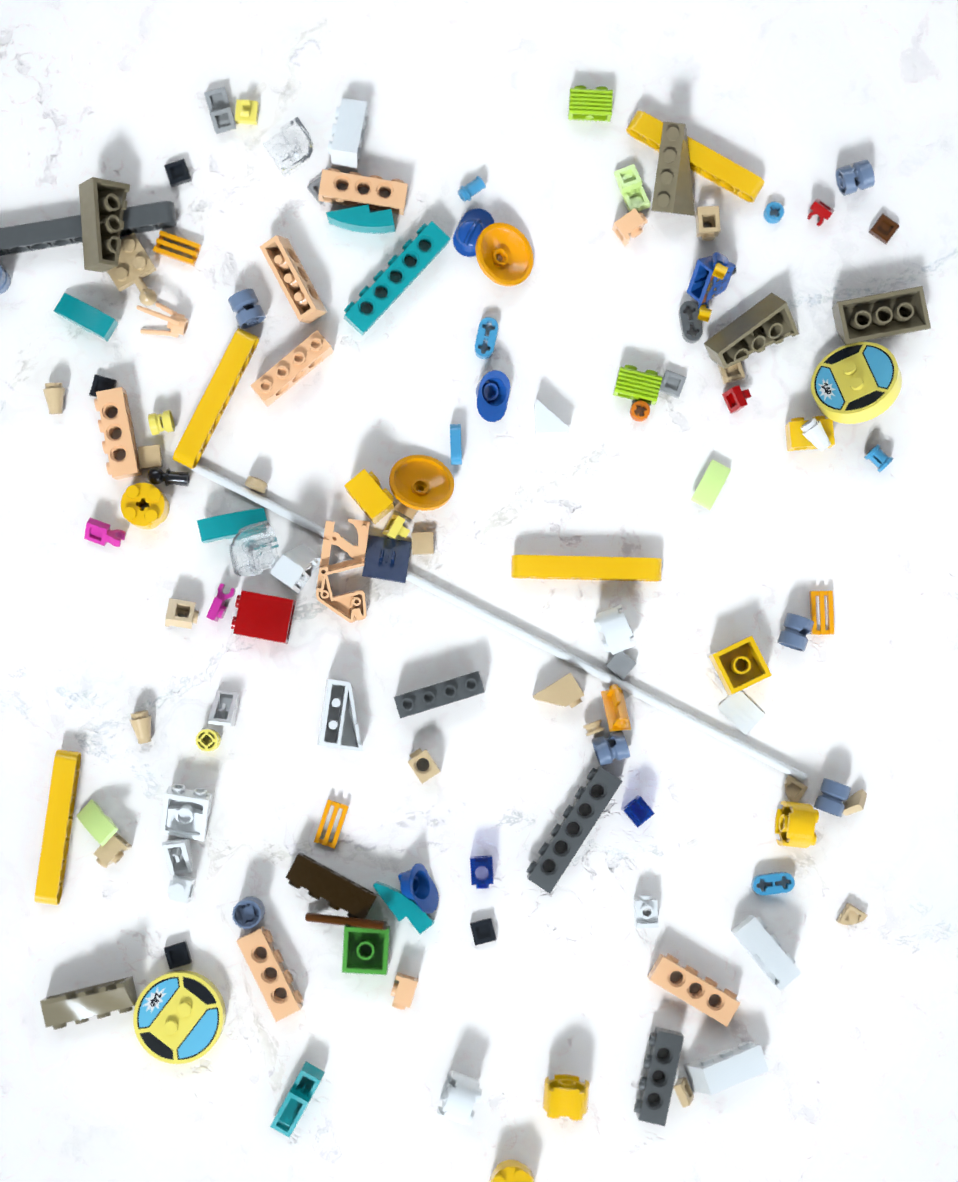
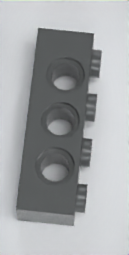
(439, 694)
(657, 1111)

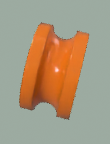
(634, 407)

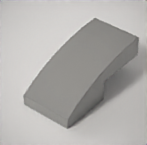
(220, 110)

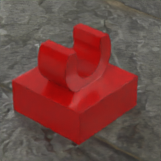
(820, 209)
(735, 398)

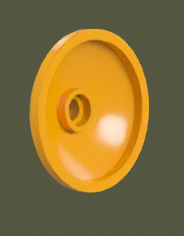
(510, 249)
(421, 474)

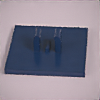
(386, 559)

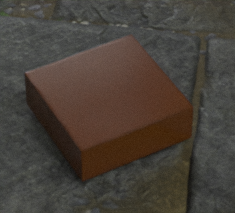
(884, 228)

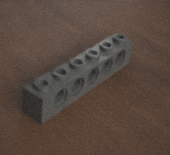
(548, 879)

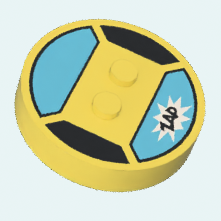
(856, 382)
(179, 1017)

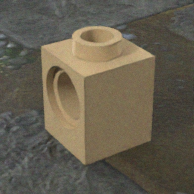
(433, 769)

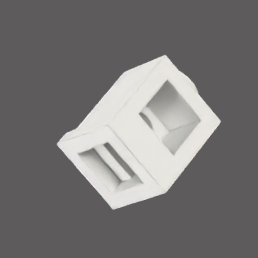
(181, 888)
(640, 904)

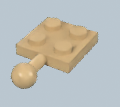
(132, 268)

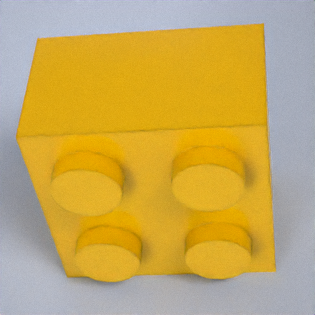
(369, 496)
(740, 665)

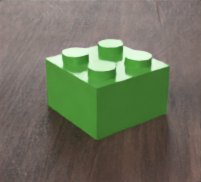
(365, 950)

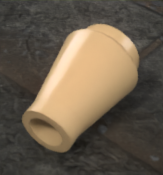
(54, 397)
(141, 725)

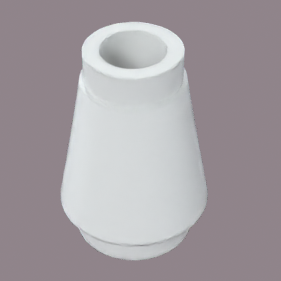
(815, 434)

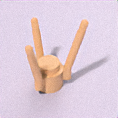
(176, 322)

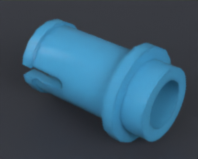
(471, 189)

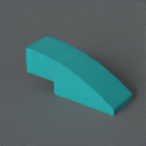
(361, 220)
(86, 316)
(227, 525)
(403, 907)
(297, 1099)

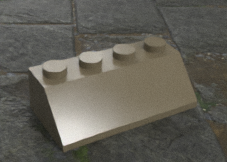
(881, 315)

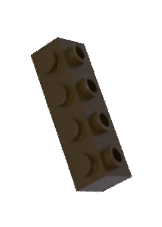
(331, 886)

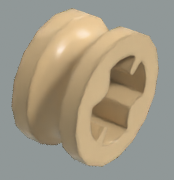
(593, 727)

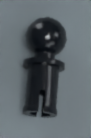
(157, 476)

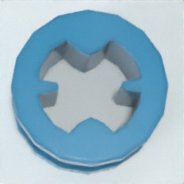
(772, 219)

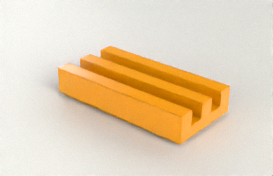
(160, 241)
(830, 614)
(325, 842)

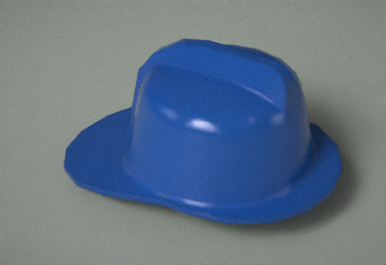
(469, 229)
(493, 395)
(419, 887)

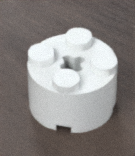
(615, 630)
(459, 1097)

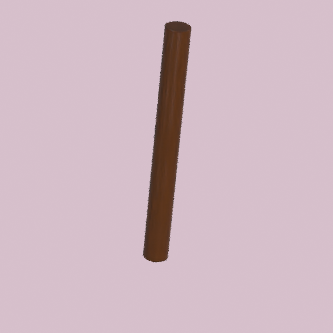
(346, 921)

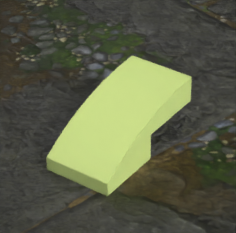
(631, 188)
(710, 484)
(97, 823)

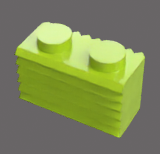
(590, 104)
(637, 384)

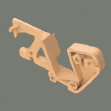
(349, 605)

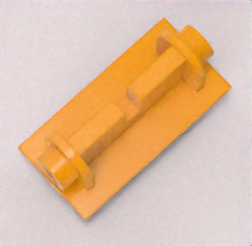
(615, 709)

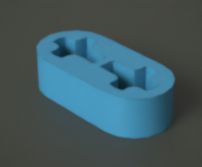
(481, 337)
(455, 444)
(773, 889)

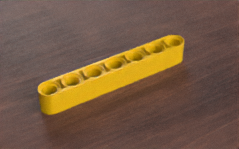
(702, 159)
(215, 398)
(586, 568)
(57, 827)

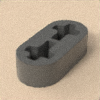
(685, 322)

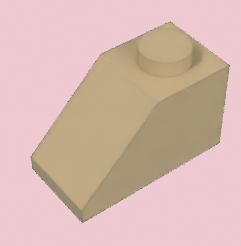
(561, 693)

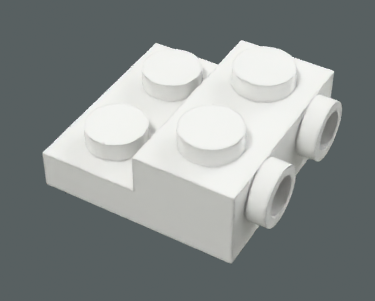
(185, 812)

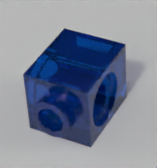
(637, 811)
(485, 861)

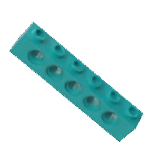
(429, 233)

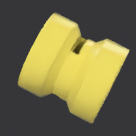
(160, 424)
(212, 740)

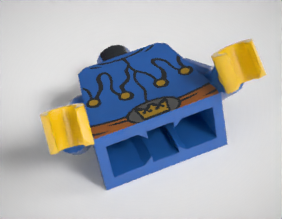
(709, 280)

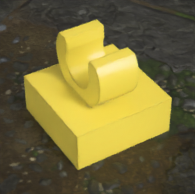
(246, 111)
(394, 527)

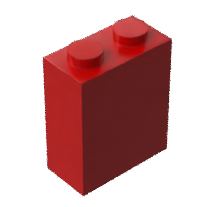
(263, 617)

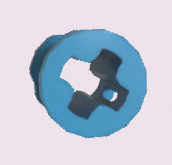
(878, 458)

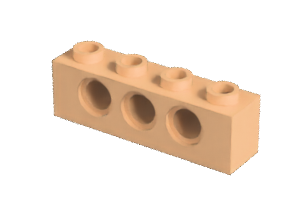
(352, 197)
(293, 279)
(292, 368)
(104, 402)
(278, 1006)
(722, 1011)

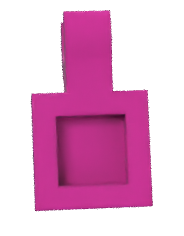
(101, 534)
(218, 606)

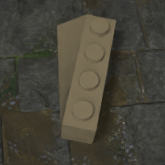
(673, 177)
(102, 221)
(752, 332)
(89, 1002)

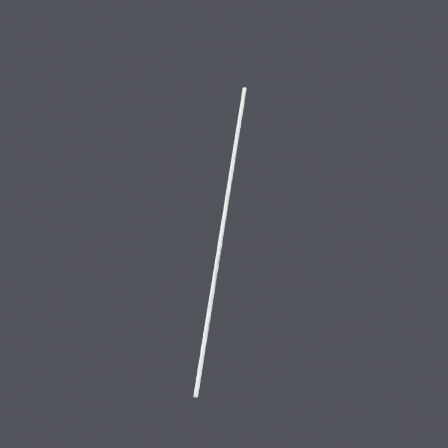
(520, 632)

